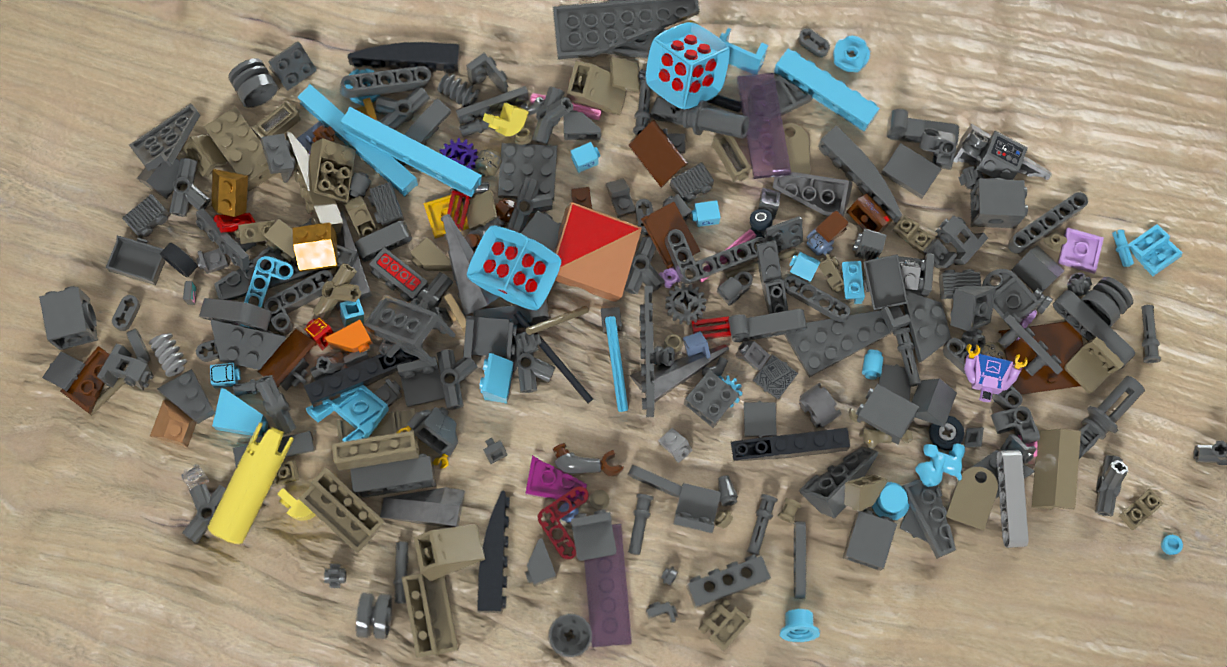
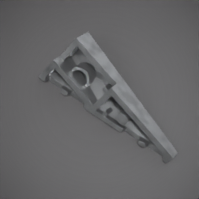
(1028, 166)
(345, 239)
(460, 256)
(669, 377)

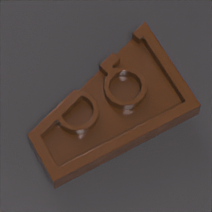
(88, 386)

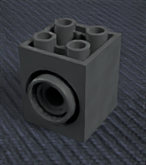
(998, 203)
(68, 318)

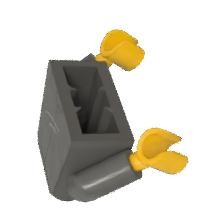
(436, 431)

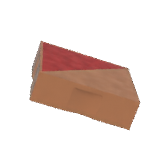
(595, 251)

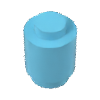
(872, 364)

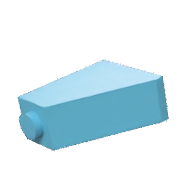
(237, 416)

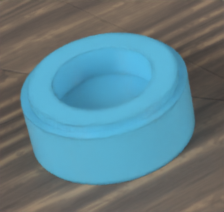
(1171, 544)

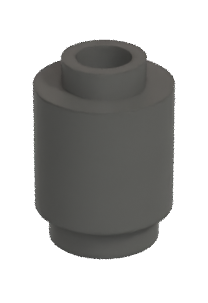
(359, 185)

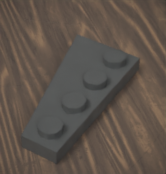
(931, 516)

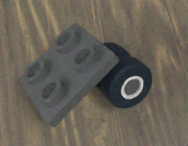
(785, 234)

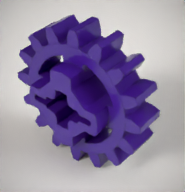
(457, 151)

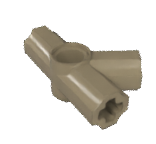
(337, 291)

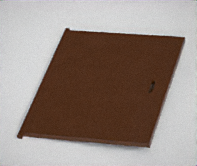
(1062, 341)

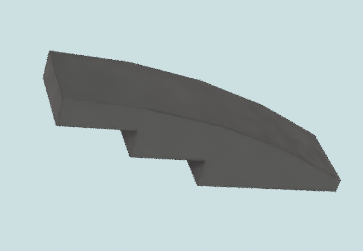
(427, 123)

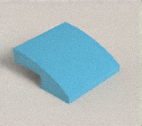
(1155, 250)

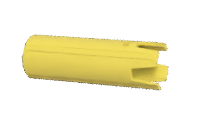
(248, 486)

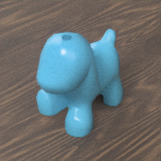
(950, 463)

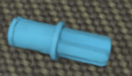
(1123, 248)

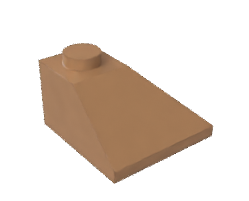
(173, 425)

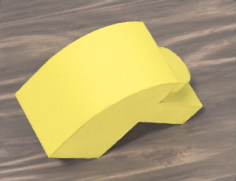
(510, 121)
(298, 509)

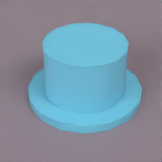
(891, 502)
(799, 626)

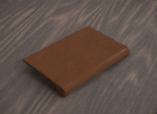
(657, 153)
(661, 223)
(287, 356)

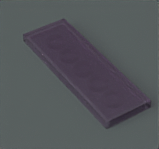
(765, 131)
(608, 597)

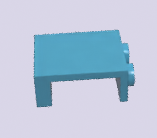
(744, 59)

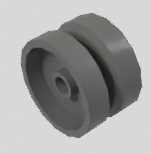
(374, 616)

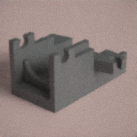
(404, 326)

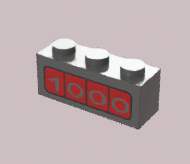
(397, 275)

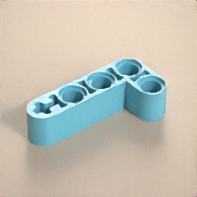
(267, 275)

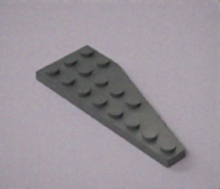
(602, 26)

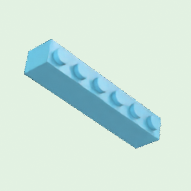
(826, 89)

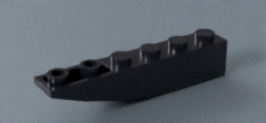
(409, 54)
(355, 376)
(791, 445)
(491, 570)

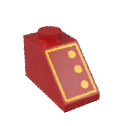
(318, 330)

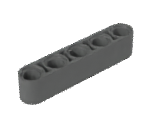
(378, 87)
(1053, 216)
(1091, 325)
(957, 359)

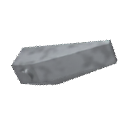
(816, 192)
(430, 507)

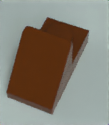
(832, 226)

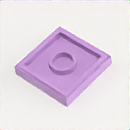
(1081, 250)

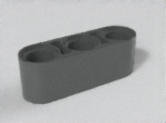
(388, 237)

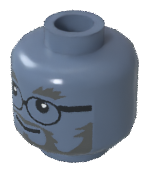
(819, 244)

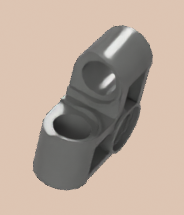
(934, 142)
(732, 289)
(1007, 420)

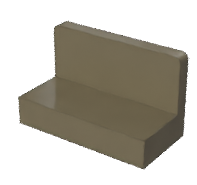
(205, 152)

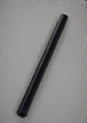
(556, 360)

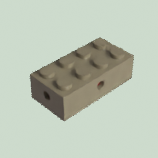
(240, 146)

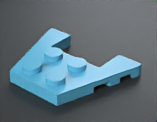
(358, 407)

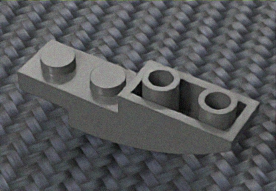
(771, 277)

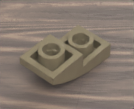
(912, 234)
(287, 473)
(1140, 509)

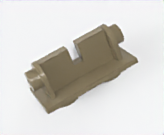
(253, 231)
(829, 266)

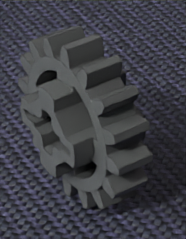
(693, 301)

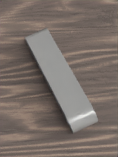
(1012, 498)

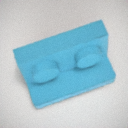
(853, 281)

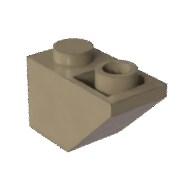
(360, 217)
(281, 238)

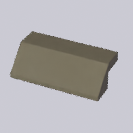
(1056, 469)
(341, 510)
(429, 615)

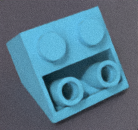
(497, 378)

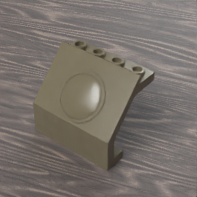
(381, 446)

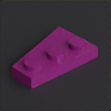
(550, 482)

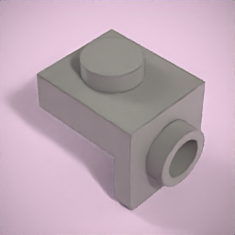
(910, 274)
(675, 444)

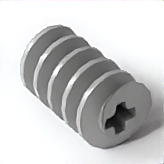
(167, 354)

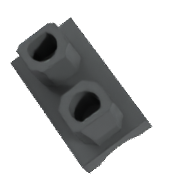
(296, 375)

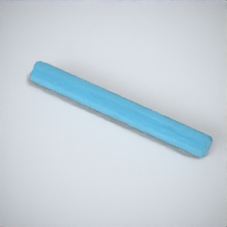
(616, 364)

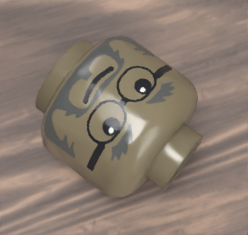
(488, 162)
(994, 350)

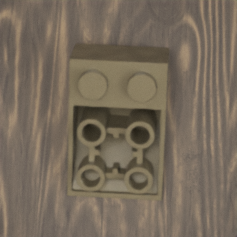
(594, 88)
(331, 169)
(448, 550)

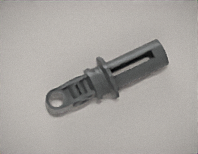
(701, 118)
(1099, 423)

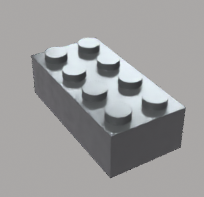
(393, 477)

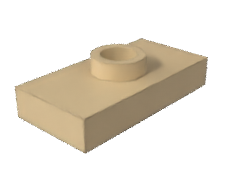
(455, 312)

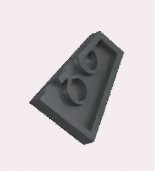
(188, 396)

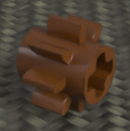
(325, 133)

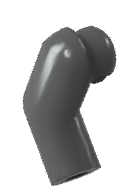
(534, 107)
(718, 369)

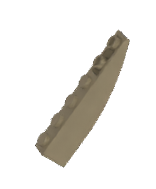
(318, 206)

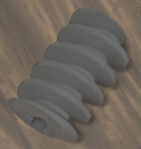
(457, 91)

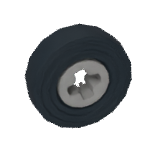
(943, 441)

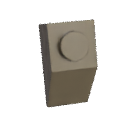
(430, 257)
(863, 491)

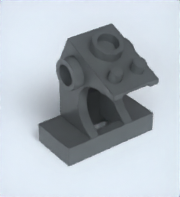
(949, 232)
(136, 373)

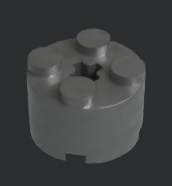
(819, 405)

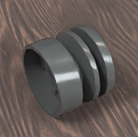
(252, 83)
(1109, 300)
(579, 628)

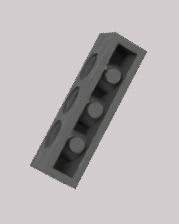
(758, 575)

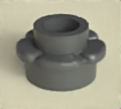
(669, 575)

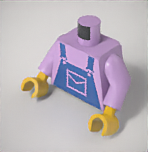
(990, 373)

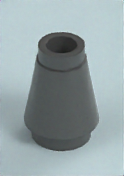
(728, 492)

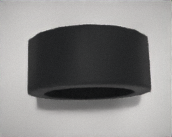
(178, 259)

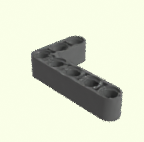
(713, 261)

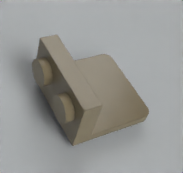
(1093, 364)

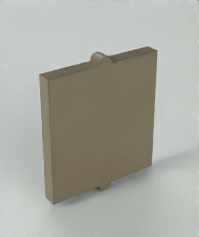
(624, 74)
(481, 210)

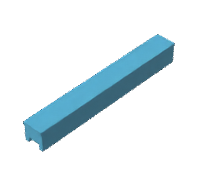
(411, 152)
(380, 161)

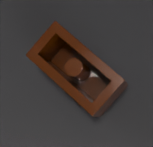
(869, 214)

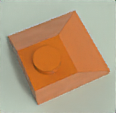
(350, 339)

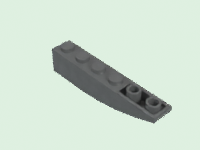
(859, 169)

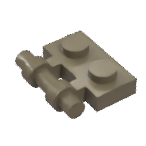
(728, 629)

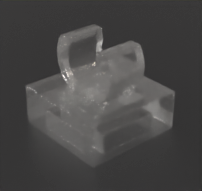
(194, 476)

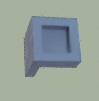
(696, 344)

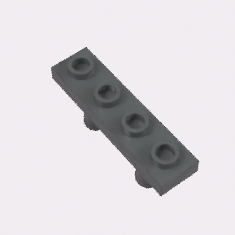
(227, 245)
(1040, 348)

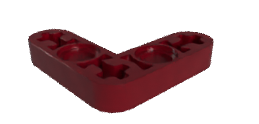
(556, 515)

